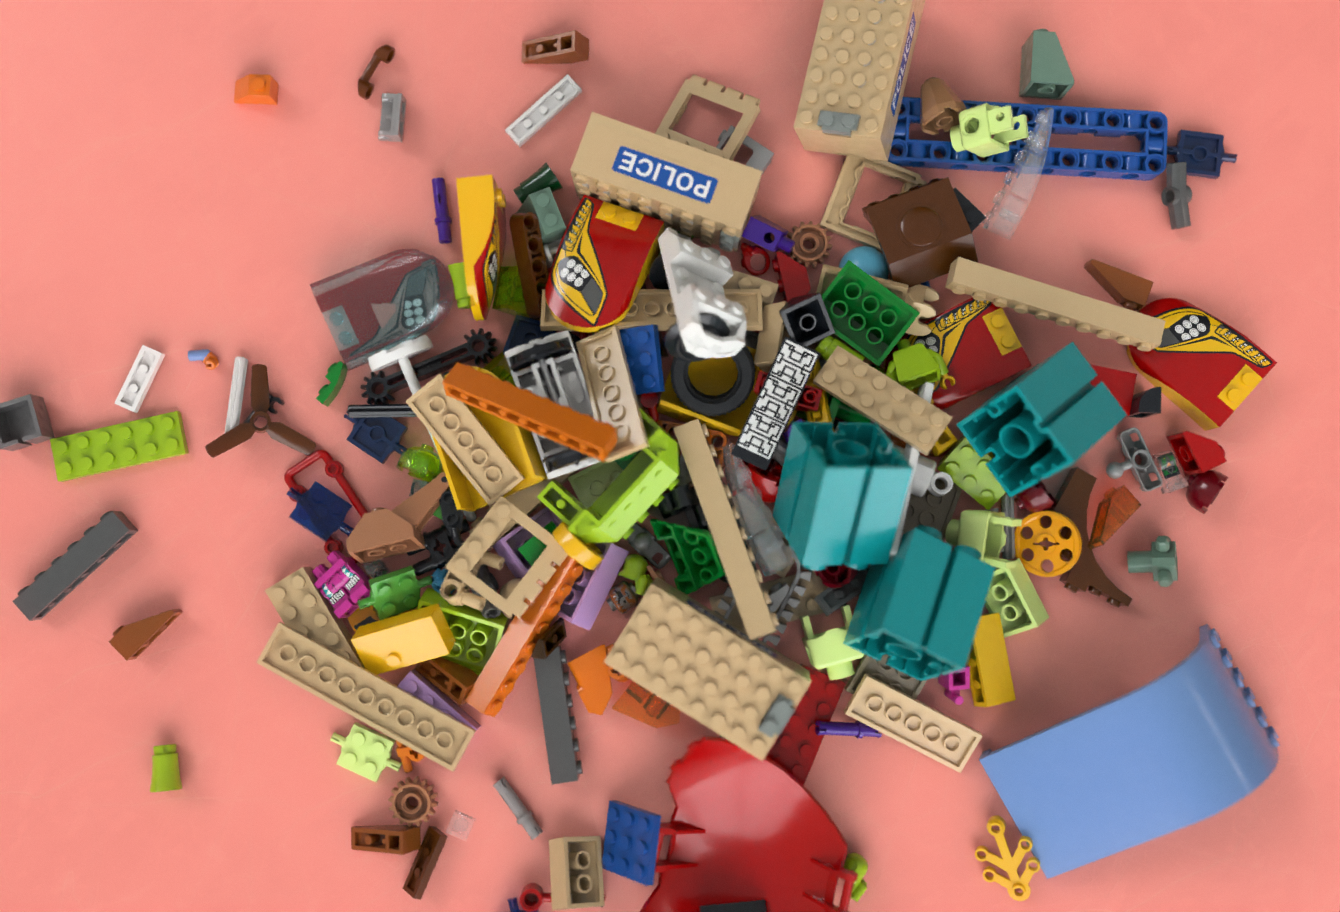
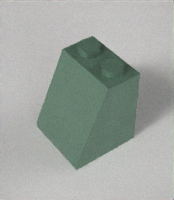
(1044, 67)
(549, 217)

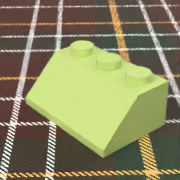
(1015, 599)

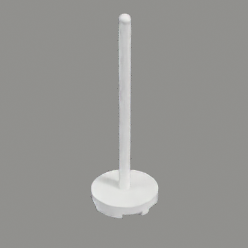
(401, 355)

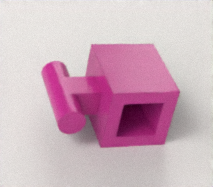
(954, 683)

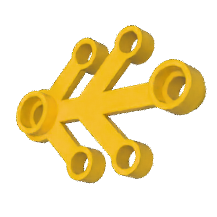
(1008, 862)

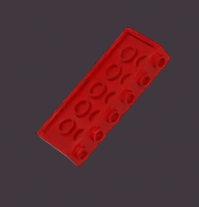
(798, 741)

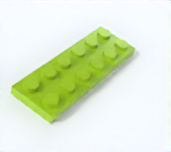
(119, 446)

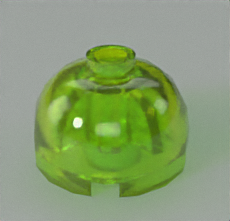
(420, 462)

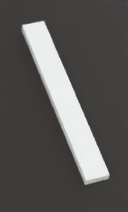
(911, 455)

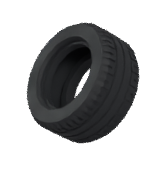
(711, 404)

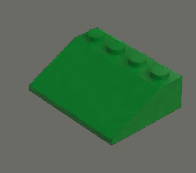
(866, 313)

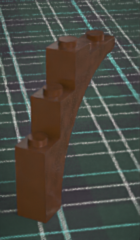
(1073, 502)

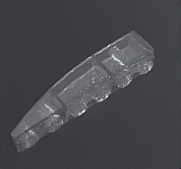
(1022, 180)
(755, 517)

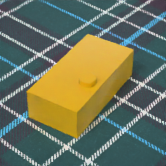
(404, 639)

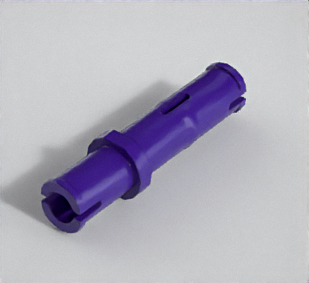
(441, 207)
(855, 729)

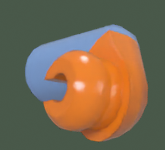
(205, 356)

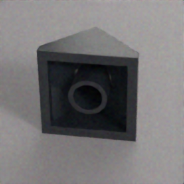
(806, 319)

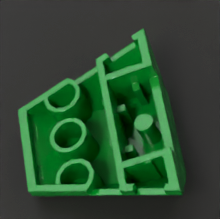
(692, 554)

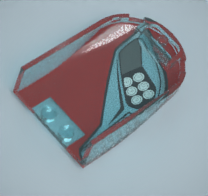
(384, 302)

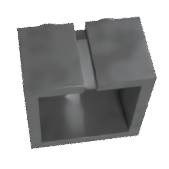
(24, 422)

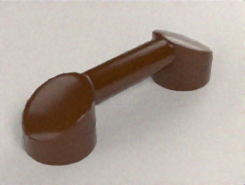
(383, 53)

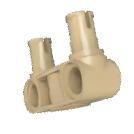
(463, 596)

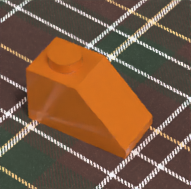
(256, 90)

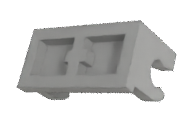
(392, 117)

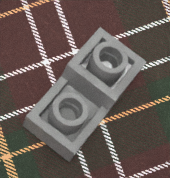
(777, 595)

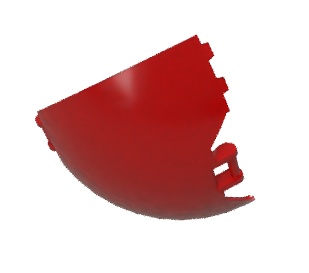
(746, 835)

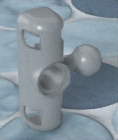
(1140, 472)

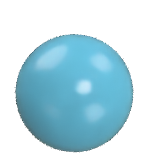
(868, 260)

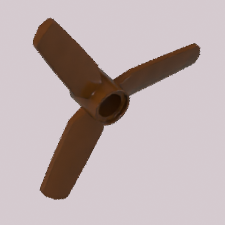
(260, 405)

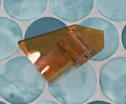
(646, 707)

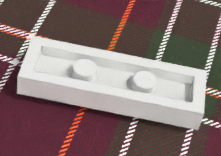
(139, 379)

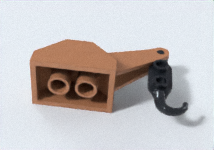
(398, 531)

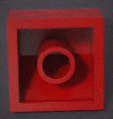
(1195, 452)

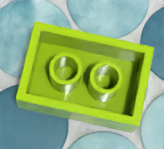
(971, 473)

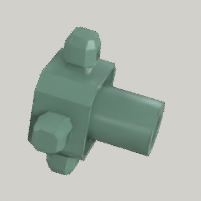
(1159, 560)

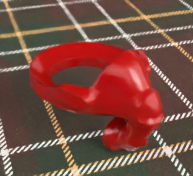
(747, 252)

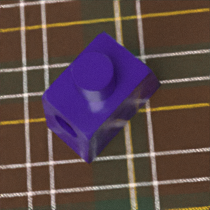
(759, 231)

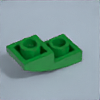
(336, 375)
(534, 547)

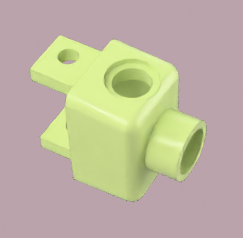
(980, 123)
(983, 532)
(827, 648)

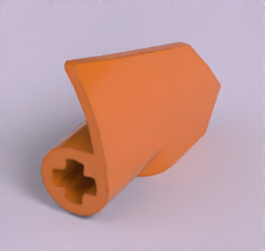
(593, 679)

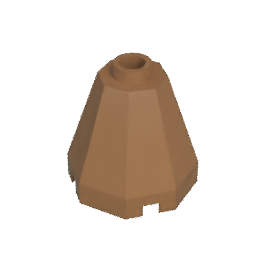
(939, 106)

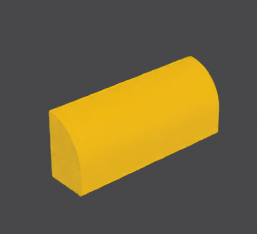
(989, 664)

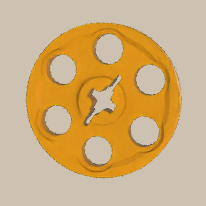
(1053, 534)

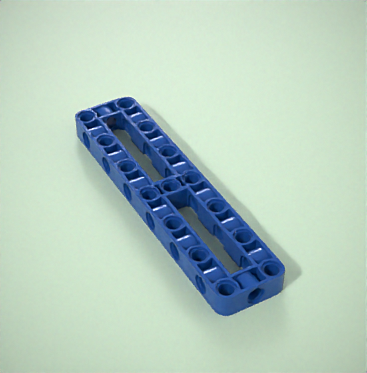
(1082, 161)

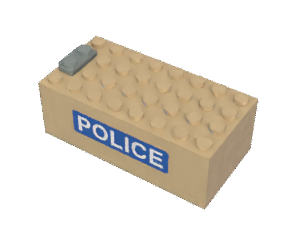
(857, 76)
(666, 181)
(709, 668)

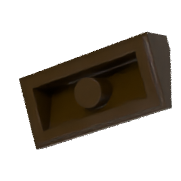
(550, 640)

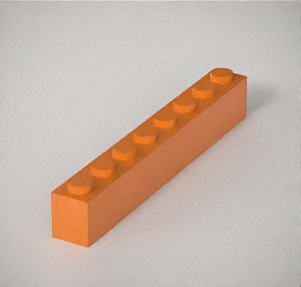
(531, 411)
(520, 640)

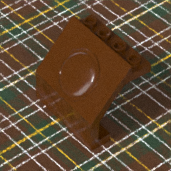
(921, 232)

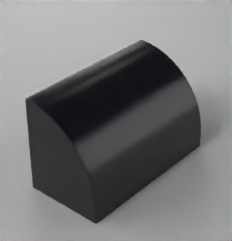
(1146, 403)

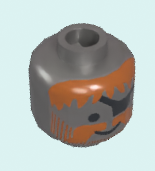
(623, 597)

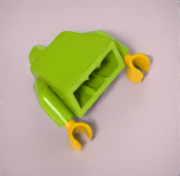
(917, 365)

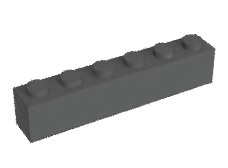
(75, 565)
(557, 718)

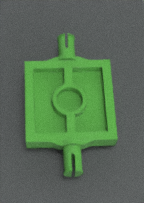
(394, 592)

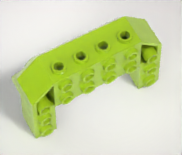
(628, 495)

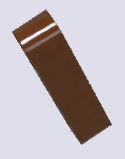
(530, 260)

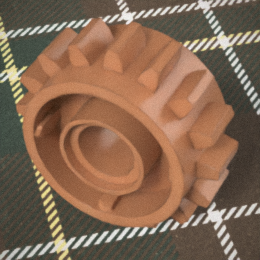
(815, 235)
(402, 807)

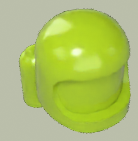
(635, 569)
(858, 864)

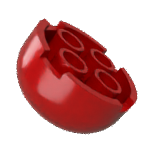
(766, 480)

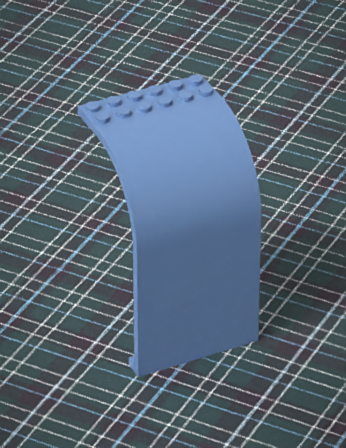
(1138, 762)

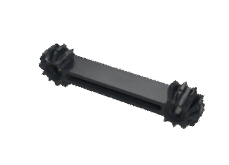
(430, 367)

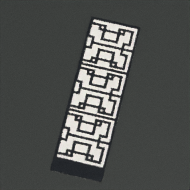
(775, 403)

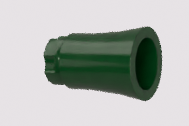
(539, 180)

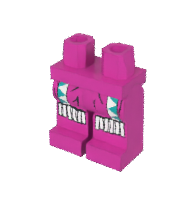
(342, 583)

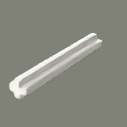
(236, 393)

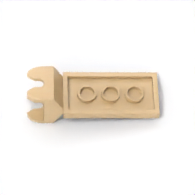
(913, 296)

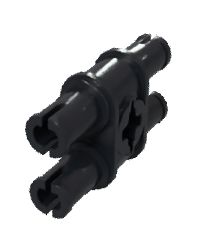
(437, 558)

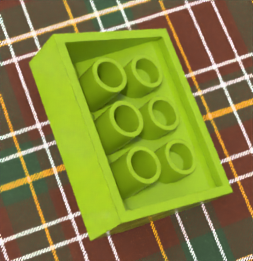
(473, 633)

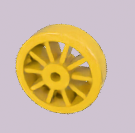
(584, 553)

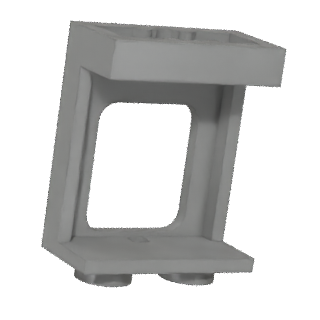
(761, 156)

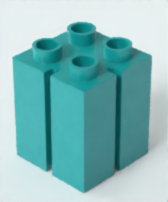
(1042, 420)
(841, 494)
(921, 606)

